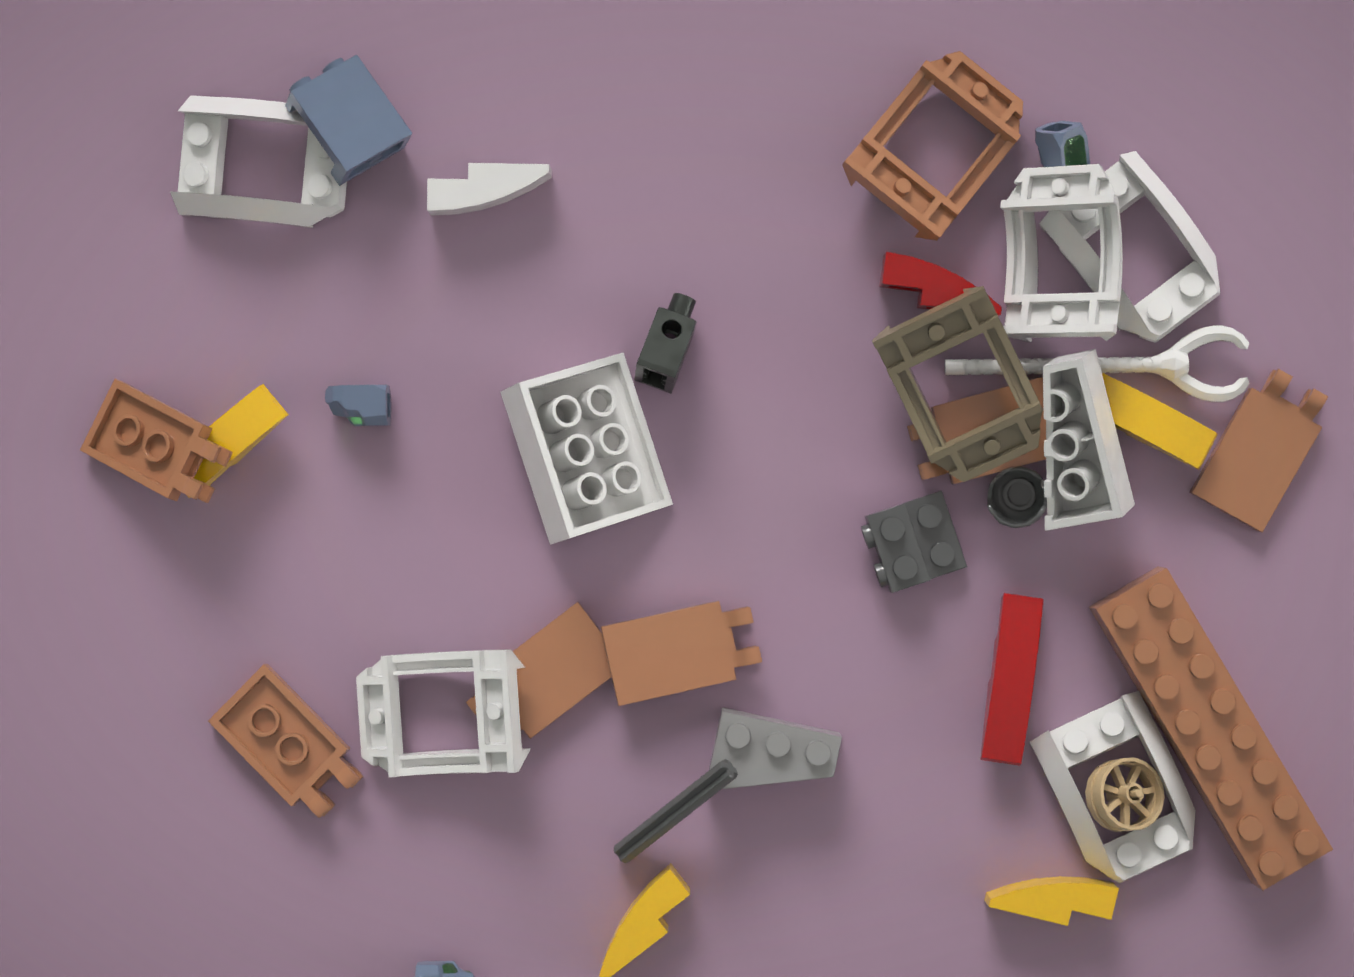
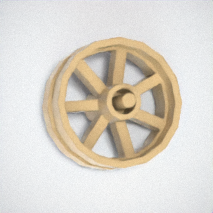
(1125, 794)

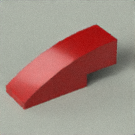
(932, 281)

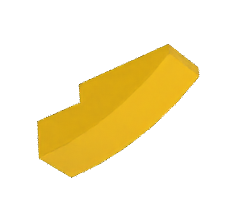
(1158, 424)
(242, 430)
(1056, 898)
(644, 921)

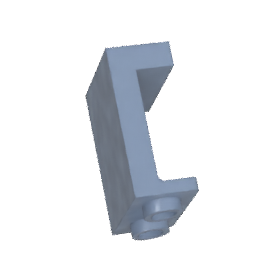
(349, 117)

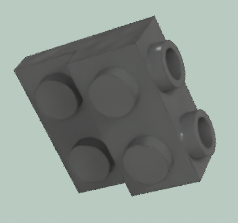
(913, 542)

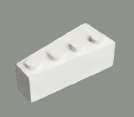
(1081, 445)

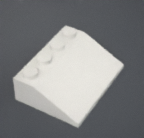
(586, 447)

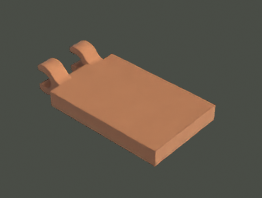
(974, 411)
(152, 443)
(1260, 452)
(675, 651)
(560, 669)
(285, 740)

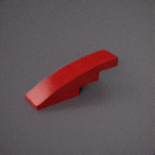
(1011, 679)

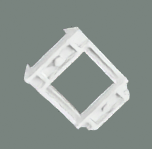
(204, 166)
(1174, 299)
(1060, 314)
(495, 710)
(1097, 734)

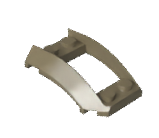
(935, 333)

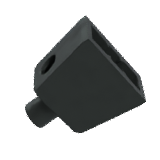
(661, 356)

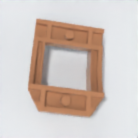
(900, 185)

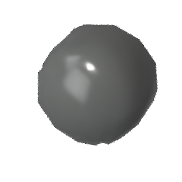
(1017, 497)

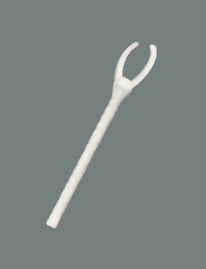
(1170, 364)

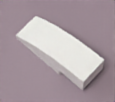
(486, 187)

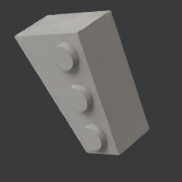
(773, 749)

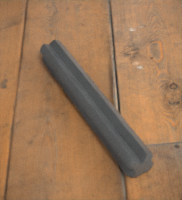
(675, 811)

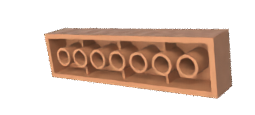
(1210, 728)

